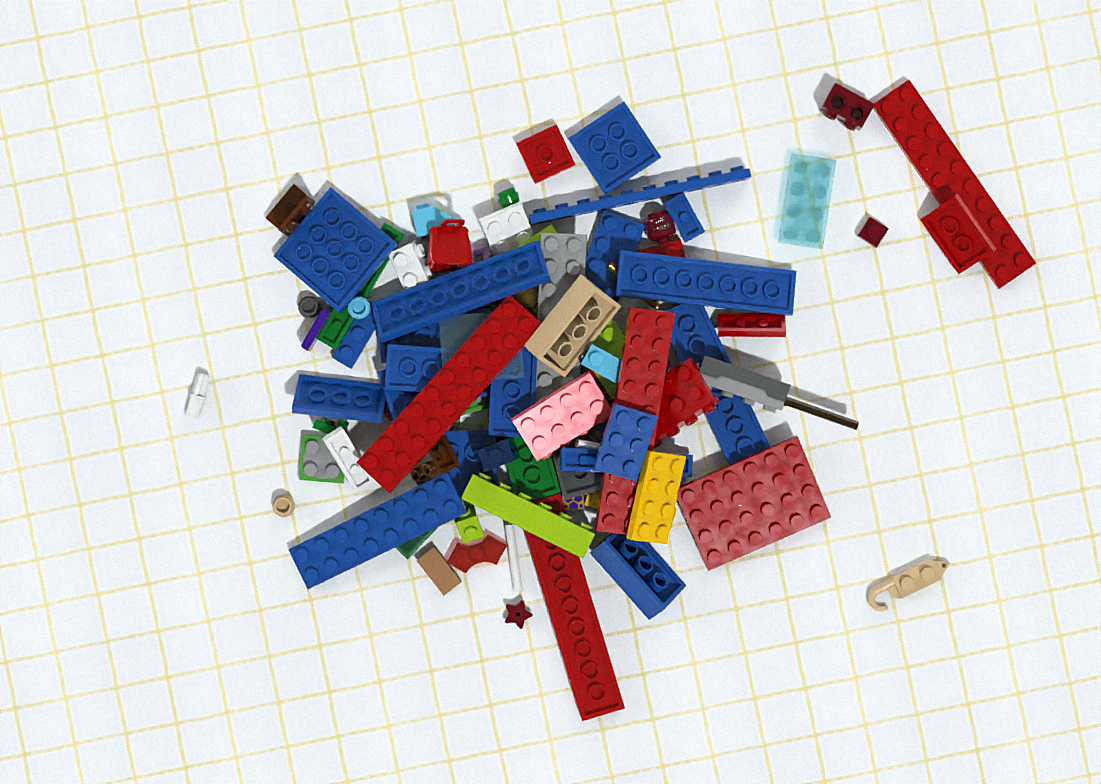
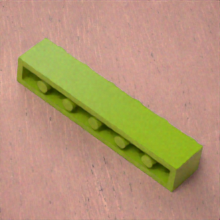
(528, 515)

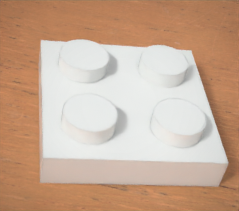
(506, 228)

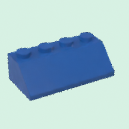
(639, 572)

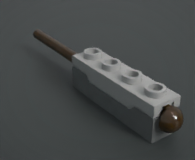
(759, 389)

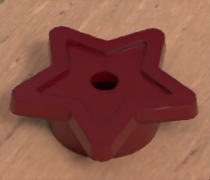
(513, 609)

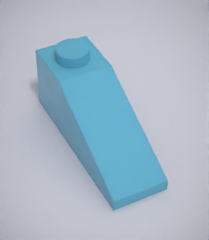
(602, 363)

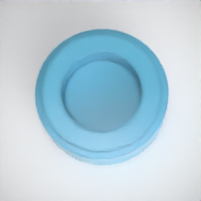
(359, 308)

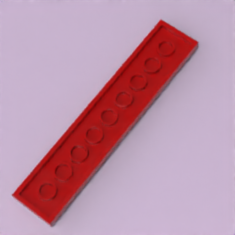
(949, 174)
(640, 388)
(449, 394)
(575, 623)

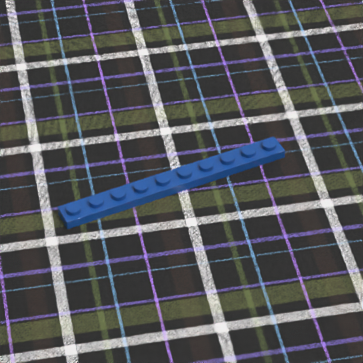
(649, 193)

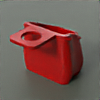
(449, 246)

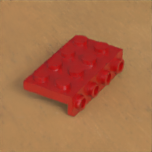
(683, 400)

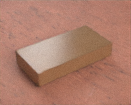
(439, 571)

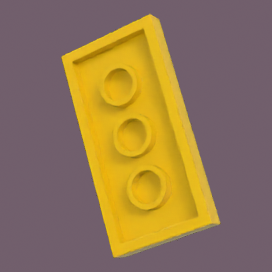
(656, 497)

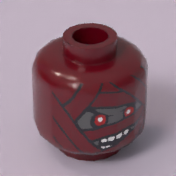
(660, 227)

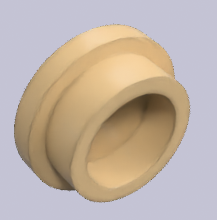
(283, 505)

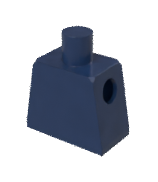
(496, 454)

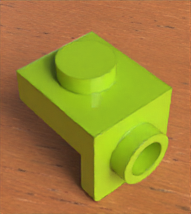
(469, 525)

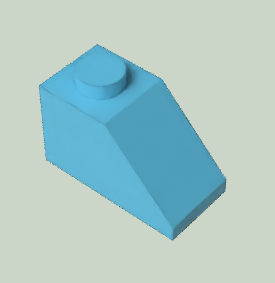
(427, 217)

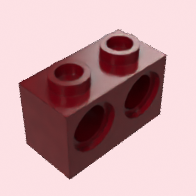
(849, 101)

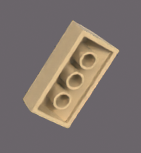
(572, 326)

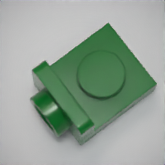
(327, 425)

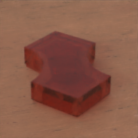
(466, 556)

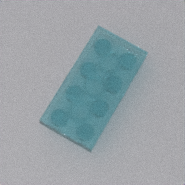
(807, 201)

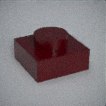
(872, 232)

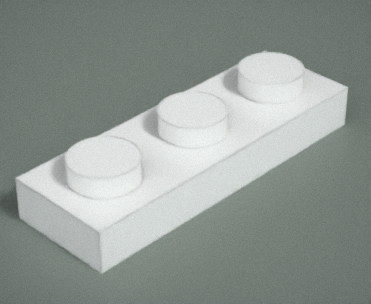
(346, 458)

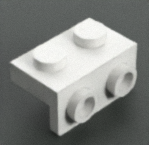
(411, 264)

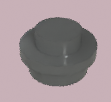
(309, 307)

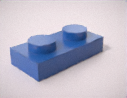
(684, 217)

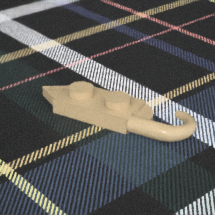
(908, 581)

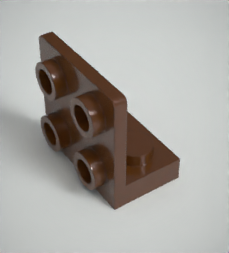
(290, 210)
(435, 462)

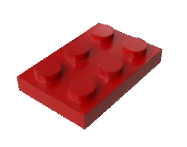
(958, 234)

